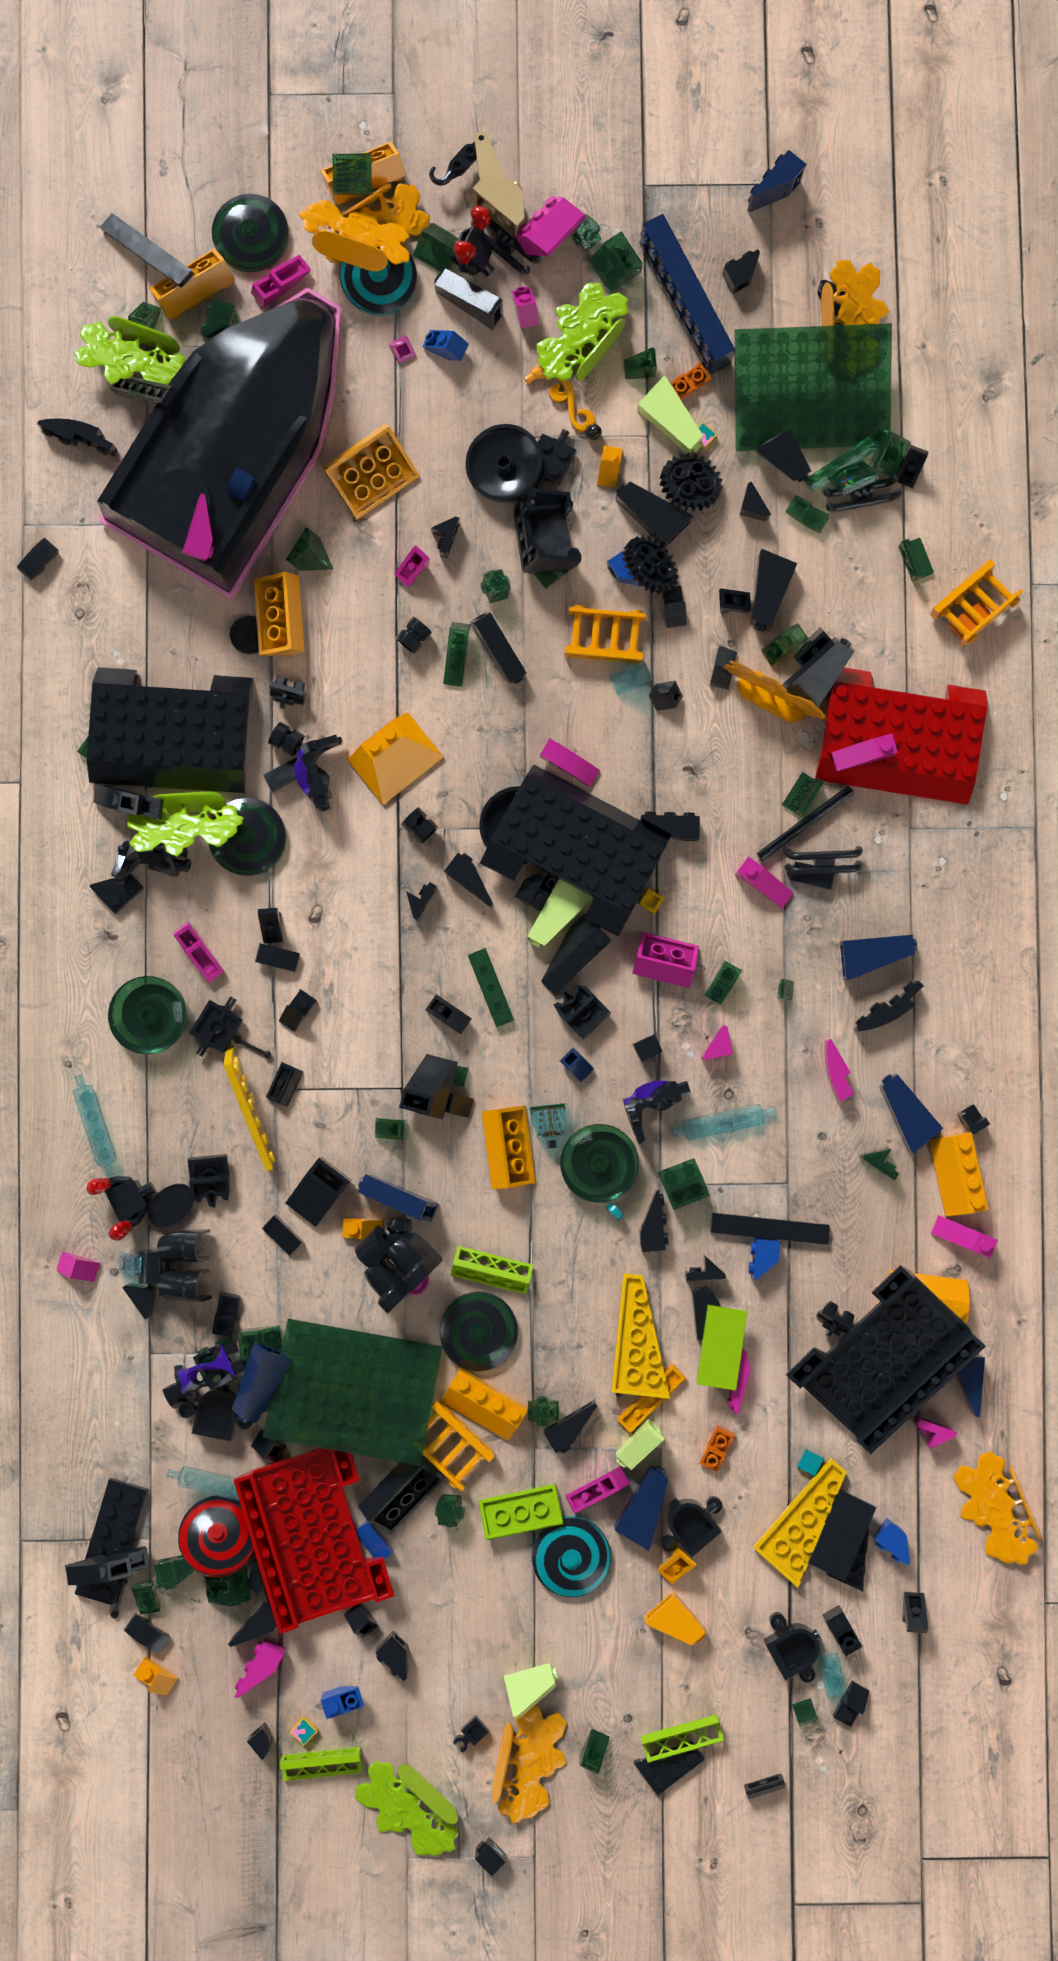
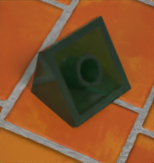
(435, 247)
(890, 454)

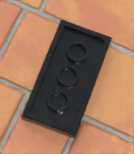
(842, 1535)

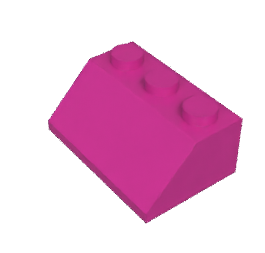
(549, 227)
(665, 960)

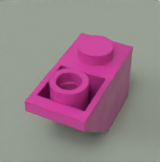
(525, 307)

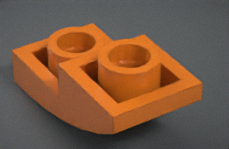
(691, 381)
(967, 621)
(716, 1448)

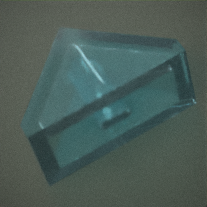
(631, 678)

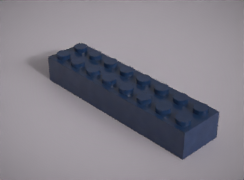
(686, 293)

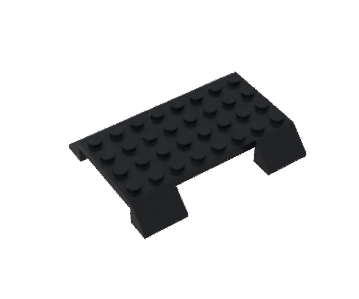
(168, 733)
(578, 843)
(889, 1360)

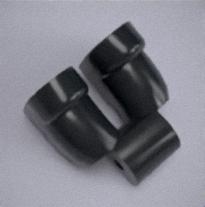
(412, 1259)
(174, 1284)

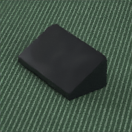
(721, 676)
(281, 775)
(284, 1084)
(282, 1234)
(764, 1786)

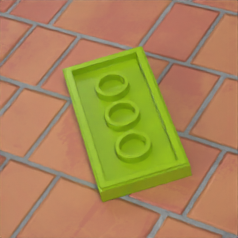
(721, 1347)
(520, 1512)

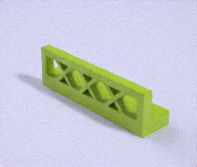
(490, 1273)
(680, 1730)
(321, 1758)

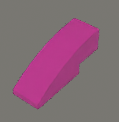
(280, 280)
(569, 762)
(198, 951)
(836, 1071)

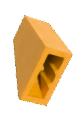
(676, 1620)

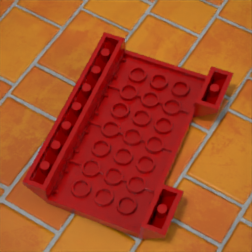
(933, 737)
(308, 1537)

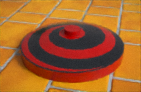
(215, 1537)

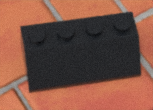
(400, 1494)

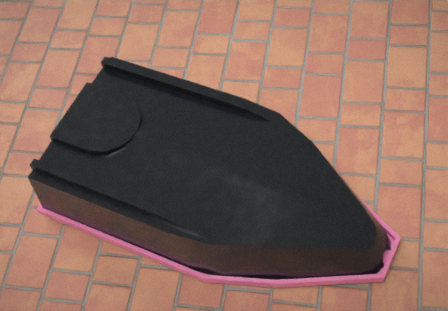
(245, 402)

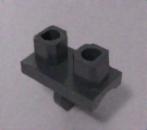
(287, 694)
(834, 1323)

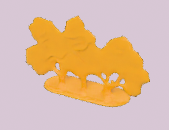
(403, 211)
(357, 236)
(857, 303)
(771, 695)
(994, 1507)
(533, 1760)

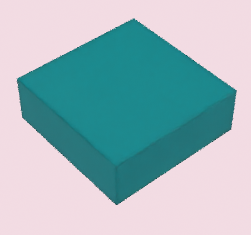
(810, 1462)

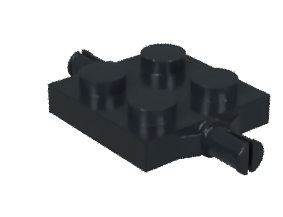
(556, 458)
(216, 1026)

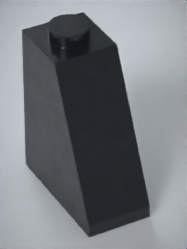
(785, 456)
(700, 1300)

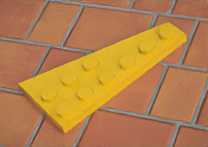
(246, 1102)
(637, 1353)
(798, 1528)

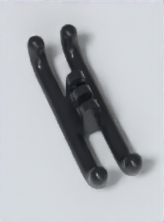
(506, 245)
(863, 496)
(824, 861)

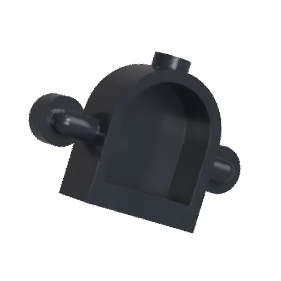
(214, 1414)
(691, 1524)
(793, 1648)

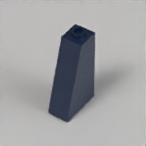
(873, 953)
(909, 1114)
(398, 1198)
(259, 1381)
(642, 1510)

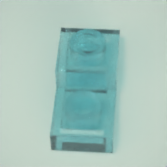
(129, 1263)
(831, 1674)

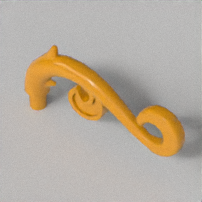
(558, 397)

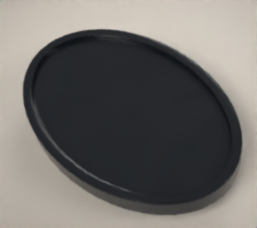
(170, 1205)

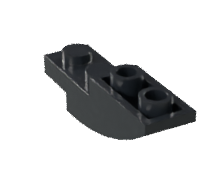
(75, 431)
(128, 801)
(883, 1013)
(109, 1568)

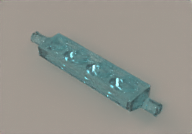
(723, 1122)
(94, 1125)
(205, 1481)

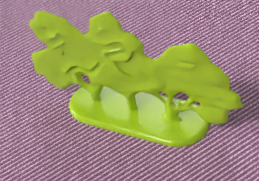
(580, 327)
(126, 357)
(179, 829)
(403, 1810)

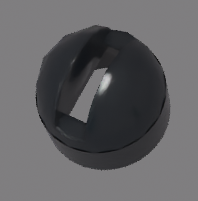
(592, 428)

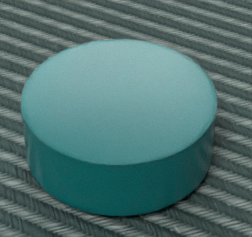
(614, 1211)

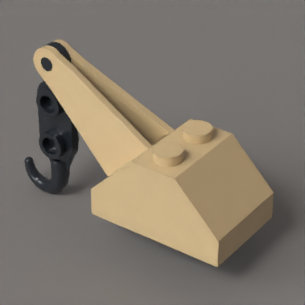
(494, 190)

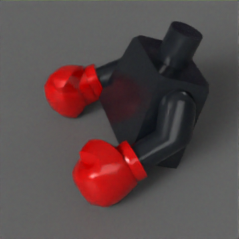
(471, 249)
(127, 1200)

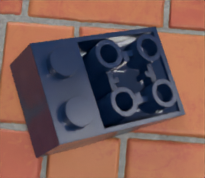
(777, 182)

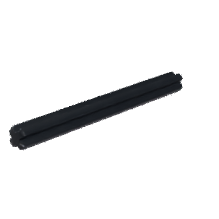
(805, 823)

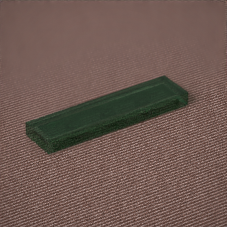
(841, 464)
(490, 987)

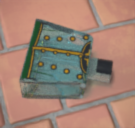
(549, 1122)

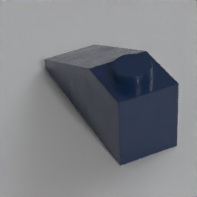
(972, 1383)

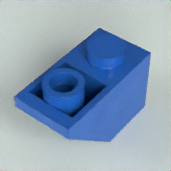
(446, 344)
(617, 568)
(765, 1256)
(893, 1539)
(341, 1700)

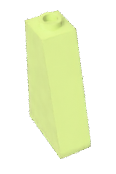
(670, 416)
(558, 911)

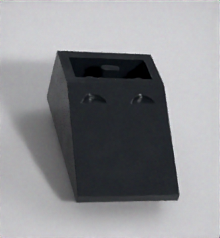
(429, 1087)
(318, 1191)

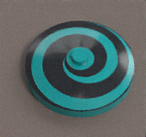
(379, 291)
(571, 1557)

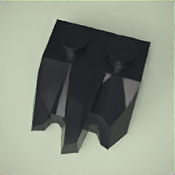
(581, 1010)
(209, 1178)

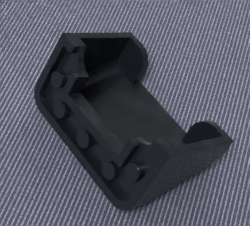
(544, 531)

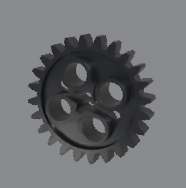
(696, 479)
(650, 565)

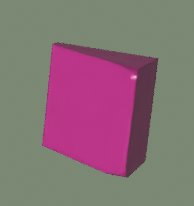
(402, 349)

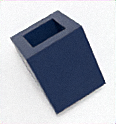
(240, 485)
(577, 1064)

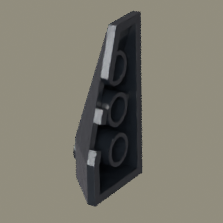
(577, 949)

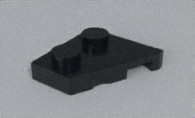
(116, 895)

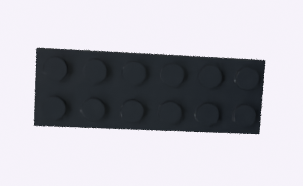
(113, 1533)

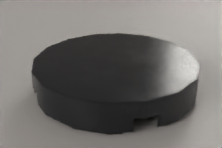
(245, 635)

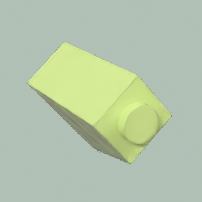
(639, 1444)
(529, 1687)

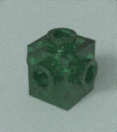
(587, 233)
(495, 585)
(543, 1410)
(449, 1510)

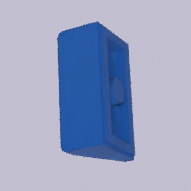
(373, 1540)

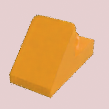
(609, 466)
(358, 1227)
(676, 1566)
(156, 1677)

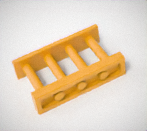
(971, 585)
(613, 652)
(468, 1438)

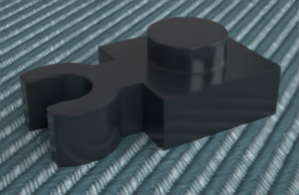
(472, 1732)

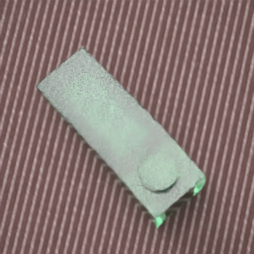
(456, 654)
(171, 1571)

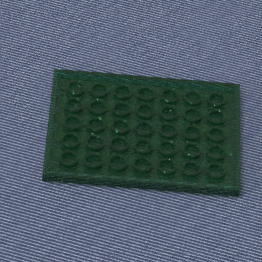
(816, 381)
(354, 1392)

